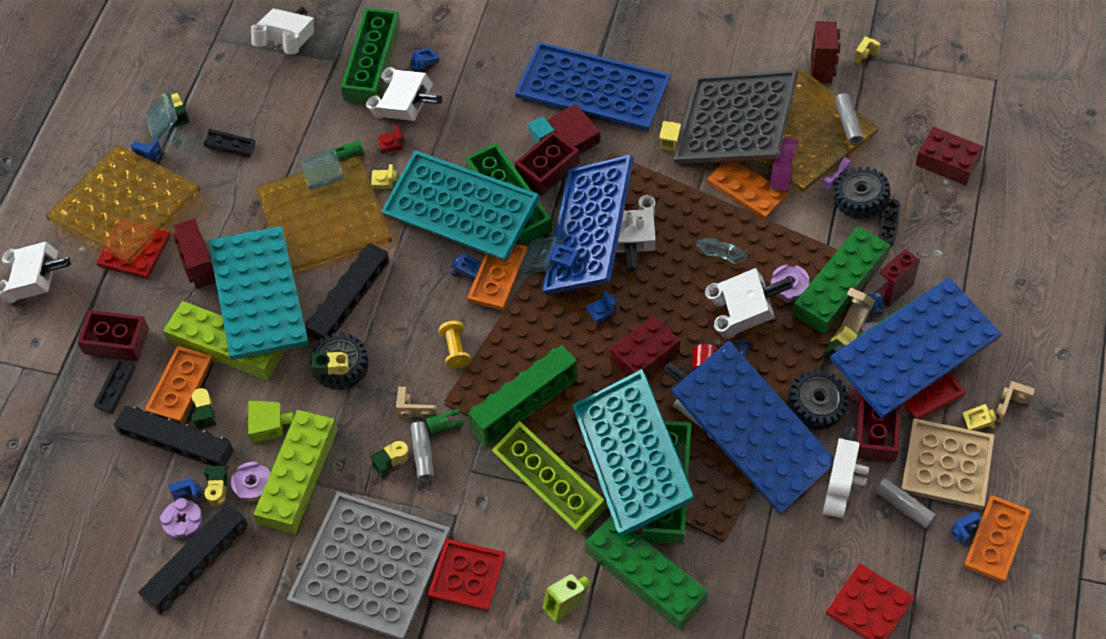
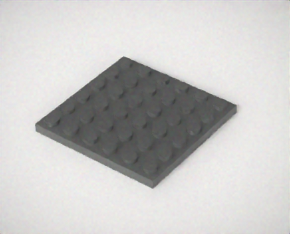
(736, 117)

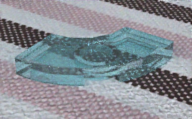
(721, 249)

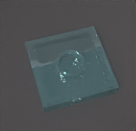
(161, 116)
(322, 168)
(538, 255)

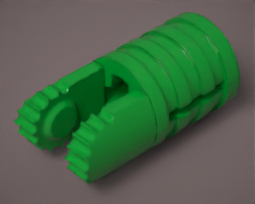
(350, 150)
(440, 422)

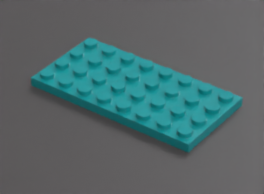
(460, 205)
(257, 293)
(633, 453)

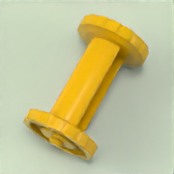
(452, 331)

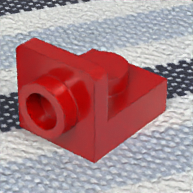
(391, 141)

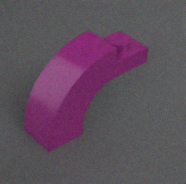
(783, 167)

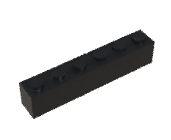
(347, 293)
(173, 436)
(193, 559)

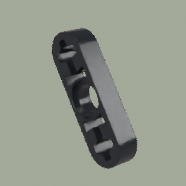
(893, 217)

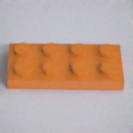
(746, 188)
(496, 279)
(178, 382)
(997, 539)

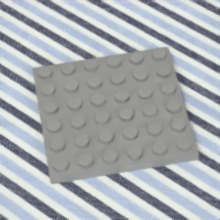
(369, 566)

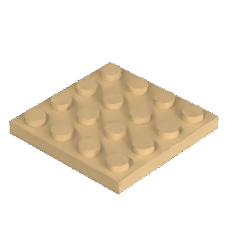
(948, 464)

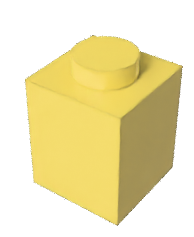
(669, 136)

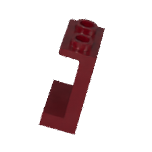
(576, 128)
(900, 276)

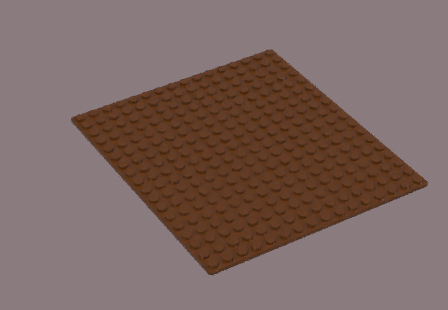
(672, 289)

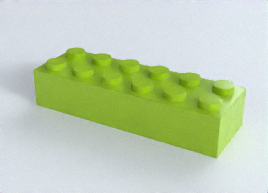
(205, 332)
(295, 472)
(550, 478)

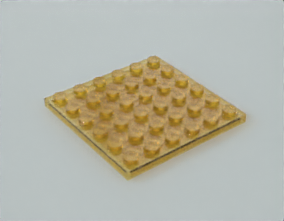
(820, 132)
(123, 203)
(327, 219)

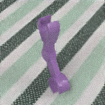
(844, 166)

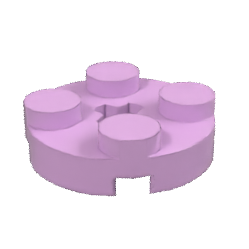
(796, 274)
(242, 477)
(180, 508)

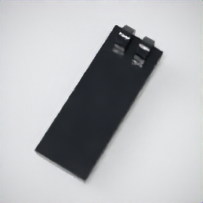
(229, 143)
(114, 386)

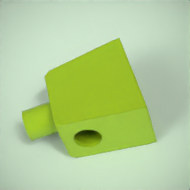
(266, 420)
(564, 596)

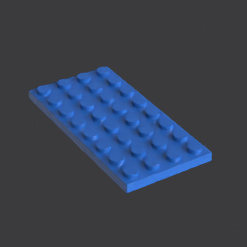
(594, 83)
(591, 223)
(915, 347)
(753, 426)

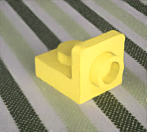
(866, 47)
(384, 178)
(980, 418)

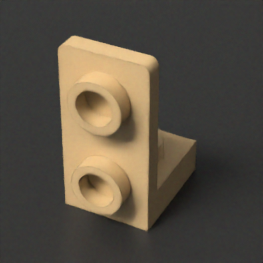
(858, 311)
(1017, 392)
(408, 410)

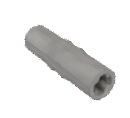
(848, 118)
(422, 451)
(903, 501)

